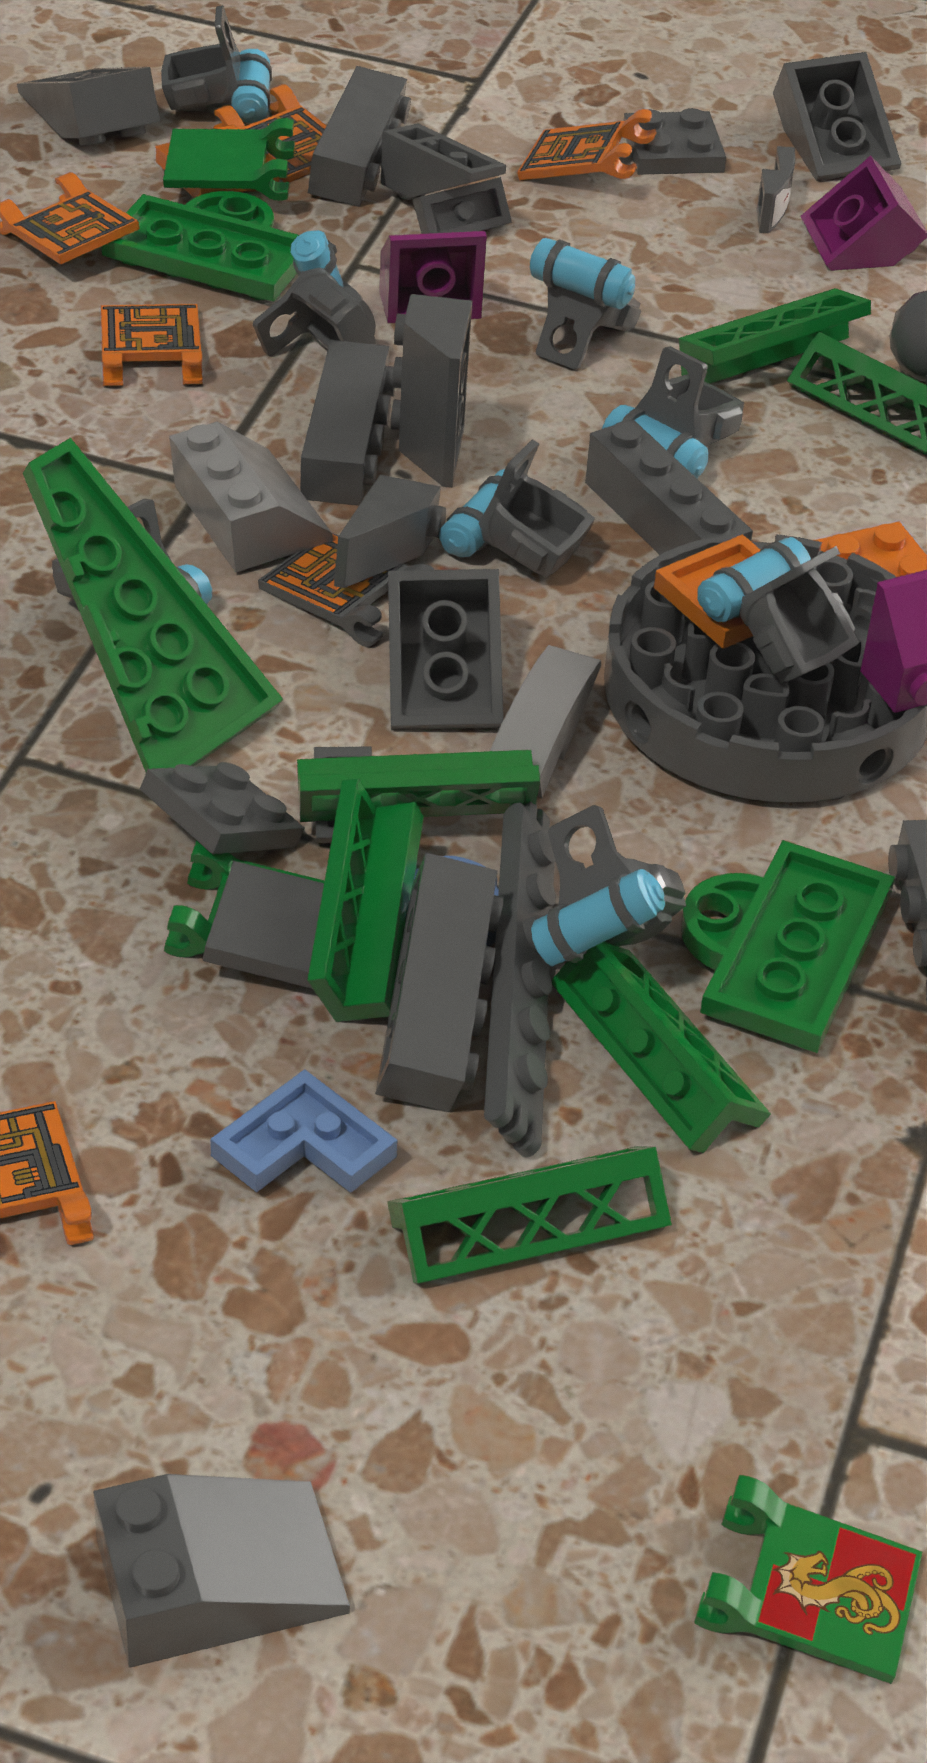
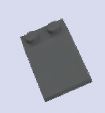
(95, 102)
(835, 115)
(445, 649)
(213, 1561)

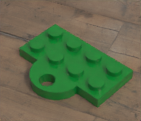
(211, 240)
(785, 941)

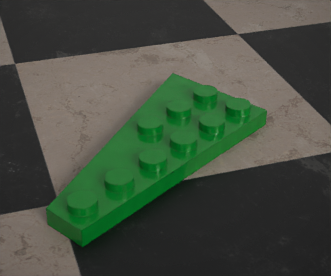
(162, 648)

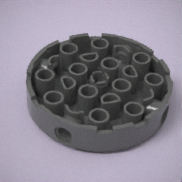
(730, 719)

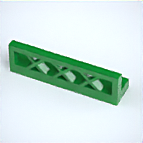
(773, 333)
(855, 367)
(437, 782)
(364, 904)
(657, 1045)
(524, 1187)

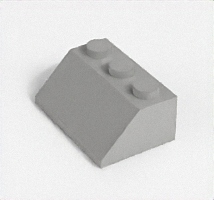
(243, 496)

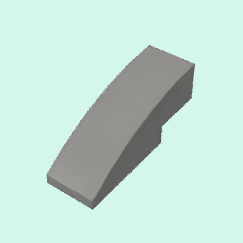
(548, 708)

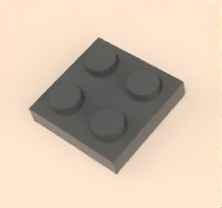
(682, 145)
(222, 808)

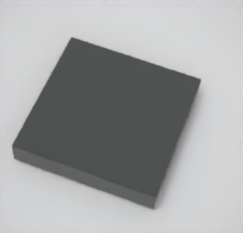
(265, 924)

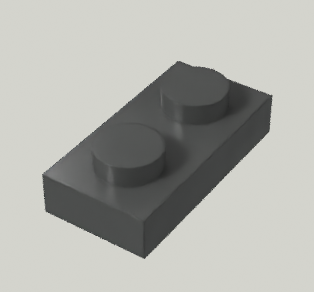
(464, 208)

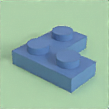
(305, 1122)

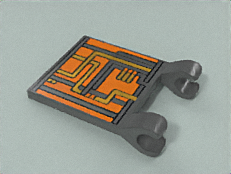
(308, 582)

